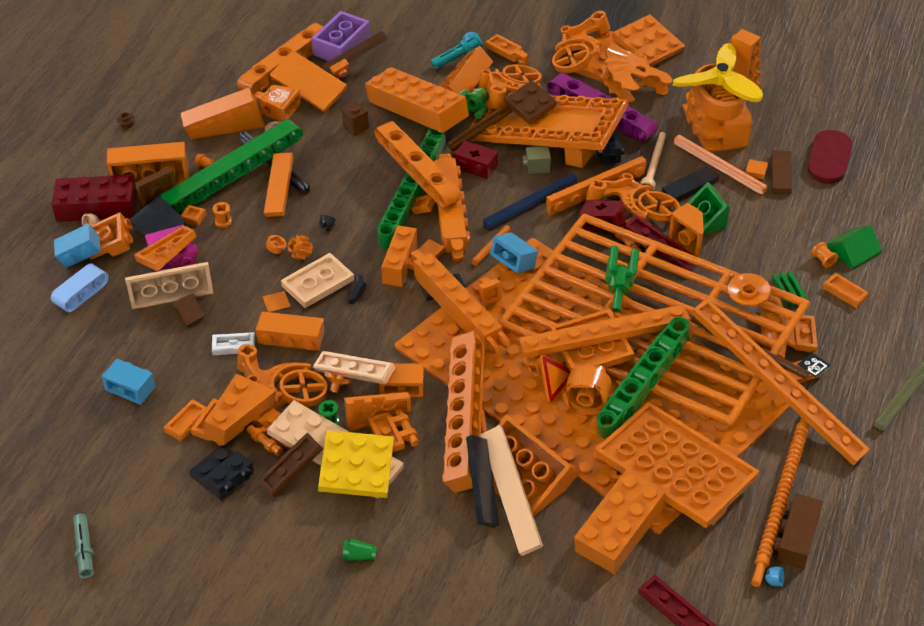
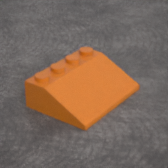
(539, 468)

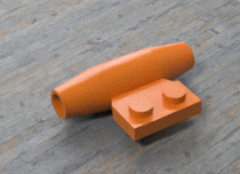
(803, 336)

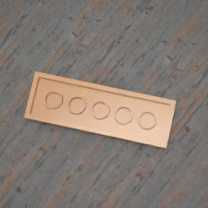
(298, 420)

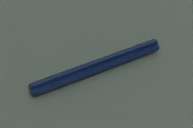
(529, 201)

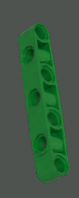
(643, 377)

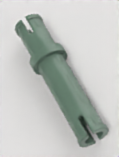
(83, 552)

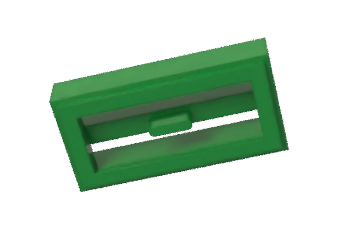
(791, 284)

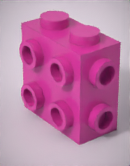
(183, 258)

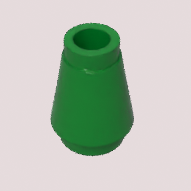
(357, 550)

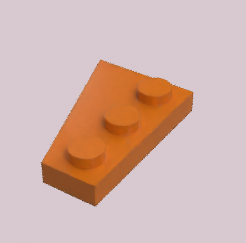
(362, 407)

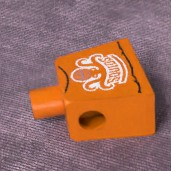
(279, 102)

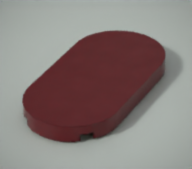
(829, 156)

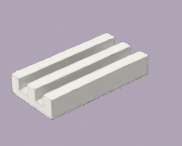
(231, 342)

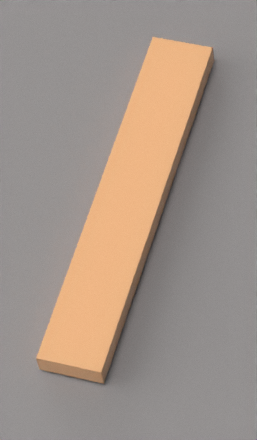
(512, 492)

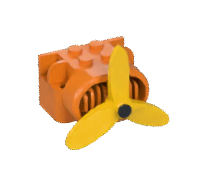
(719, 103)

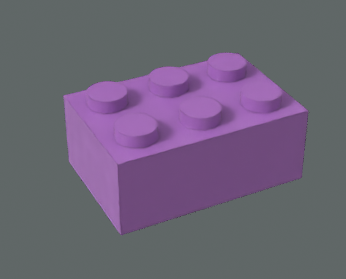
(340, 35)

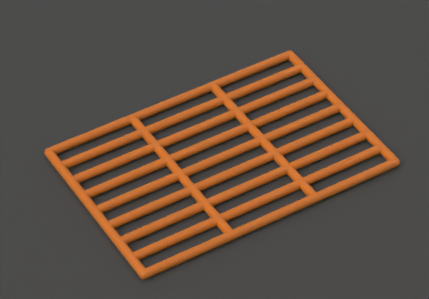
(644, 258)

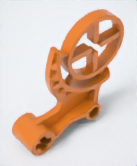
(578, 39)
(497, 82)
(628, 191)
(248, 364)

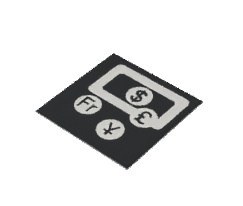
(813, 364)

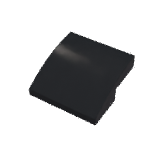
(156, 217)

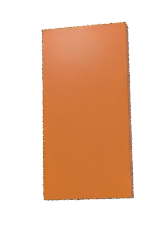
(315, 84)

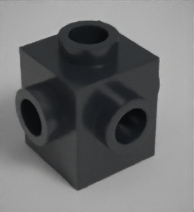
(612, 151)

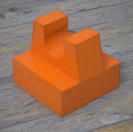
(489, 290)

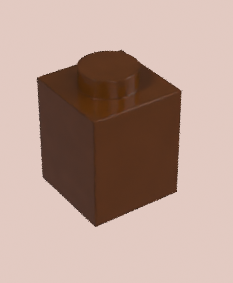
(355, 119)

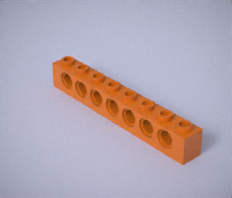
(464, 407)

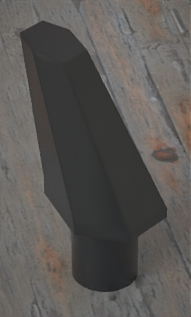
(356, 289)

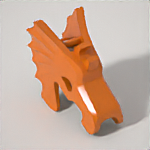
(622, 68)

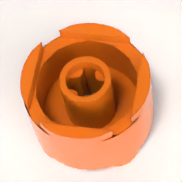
(587, 389)

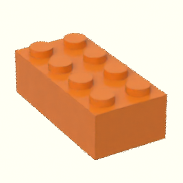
(148, 160)
(620, 521)

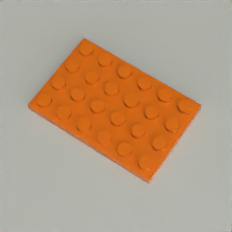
(692, 469)

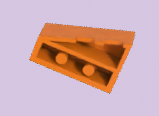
(236, 408)

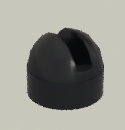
(327, 221)

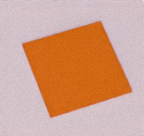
(276, 301)

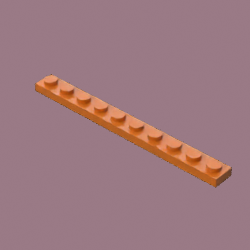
(780, 381)

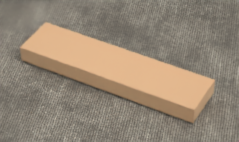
(354, 367)

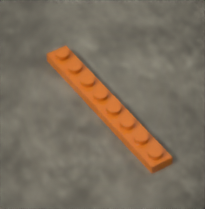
(600, 331)

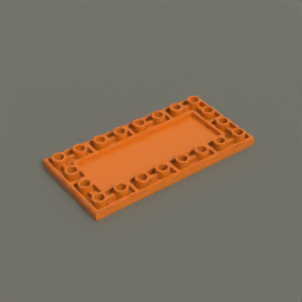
(571, 124)

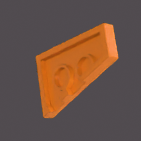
(165, 249)

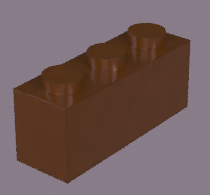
(798, 530)

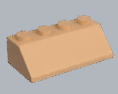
(169, 285)

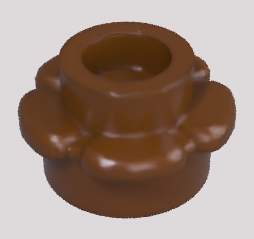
(125, 120)

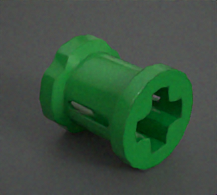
(330, 411)

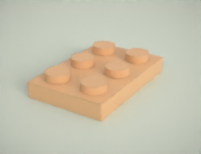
(317, 280)

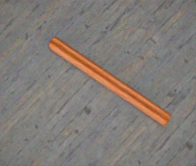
(720, 164)

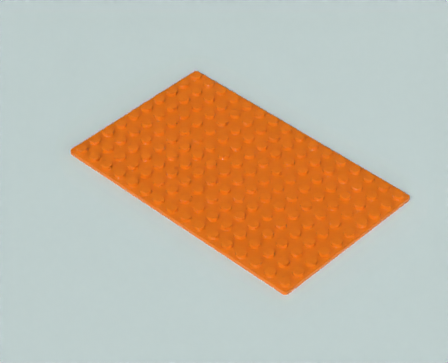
(571, 435)

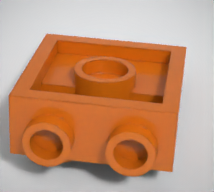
(113, 235)

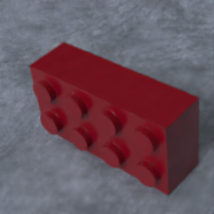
(95, 195)

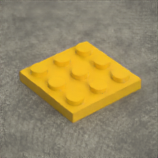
(356, 464)

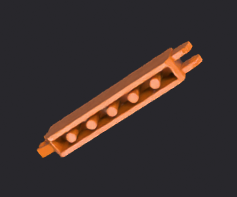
(451, 218)
(457, 301)

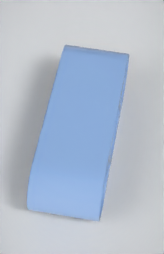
(79, 287)

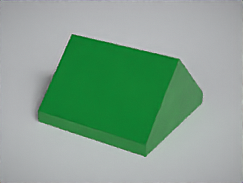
(713, 207)
(856, 246)

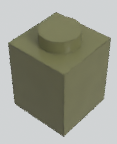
(537, 160)

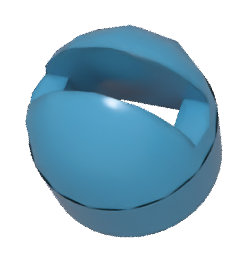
(775, 576)

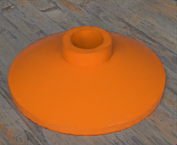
(749, 289)

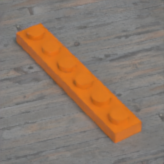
(577, 193)

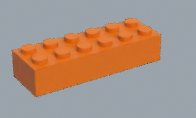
(417, 99)

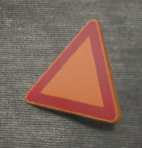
(554, 377)

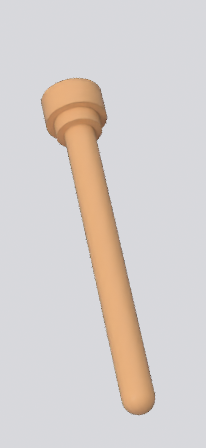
(648, 180)

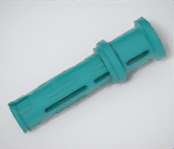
(461, 49)

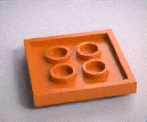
(648, 39)
(601, 354)

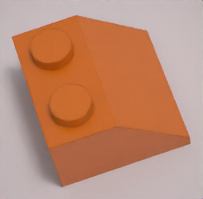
(687, 228)

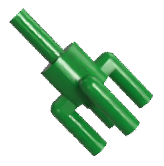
(476, 101)
(620, 277)

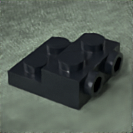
(222, 471)

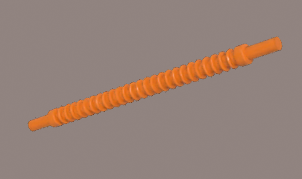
(773, 524)

